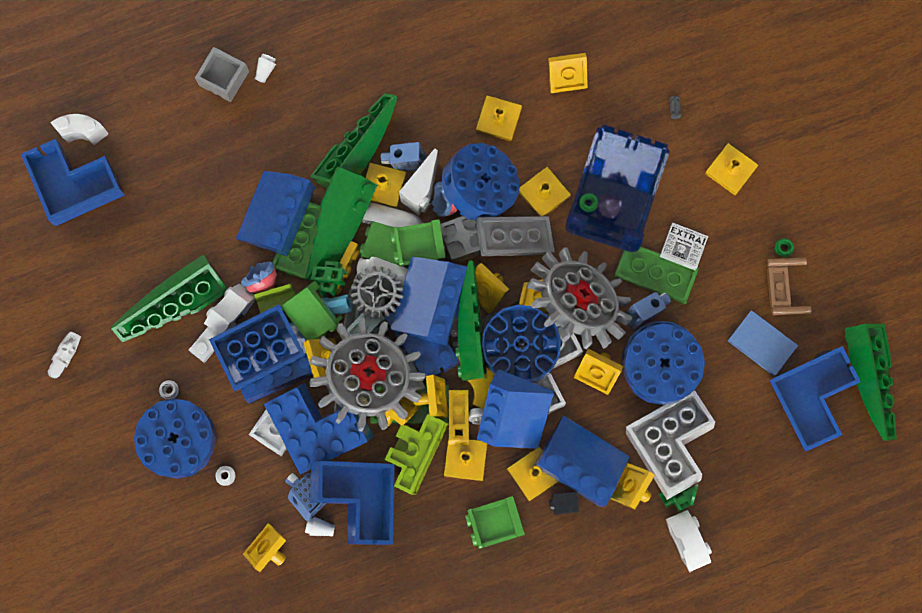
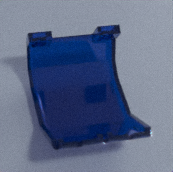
(628, 170)

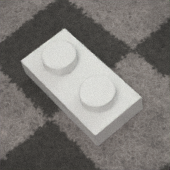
(202, 347)

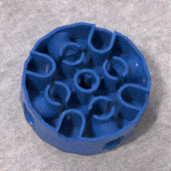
(480, 181)
(522, 325)
(681, 372)
(157, 430)

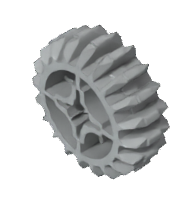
(385, 293)

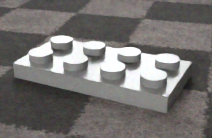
(514, 236)

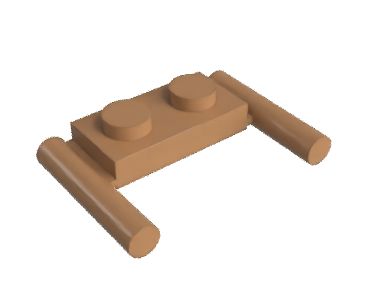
(779, 286)

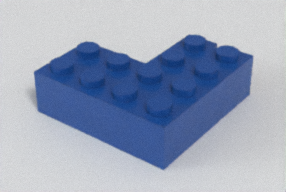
(67, 191)
(432, 354)
(804, 391)
(308, 434)
(366, 490)

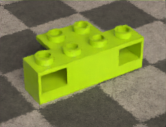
(415, 452)

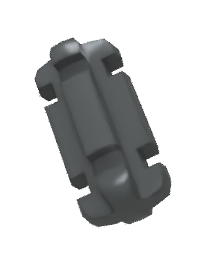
(675, 107)

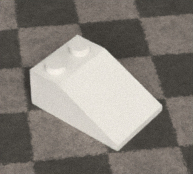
(418, 190)

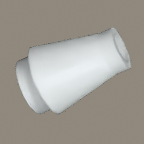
(264, 68)
(318, 527)

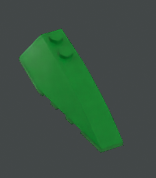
(359, 145)
(340, 216)
(177, 296)
(470, 330)
(871, 360)

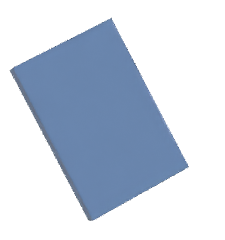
(762, 343)

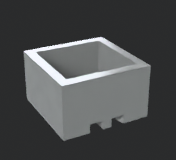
(222, 74)
(460, 239)

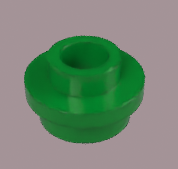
(588, 197)
(784, 242)

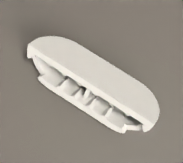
(389, 216)
(399, 270)

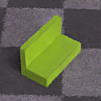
(274, 297)

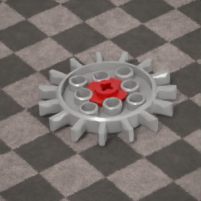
(579, 298)
(347, 397)

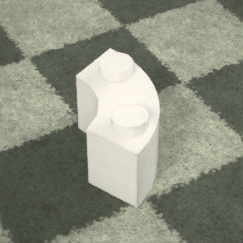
(79, 127)
(236, 302)
(689, 540)

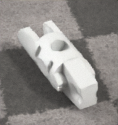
(63, 354)

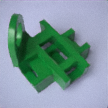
(325, 276)
(688, 496)

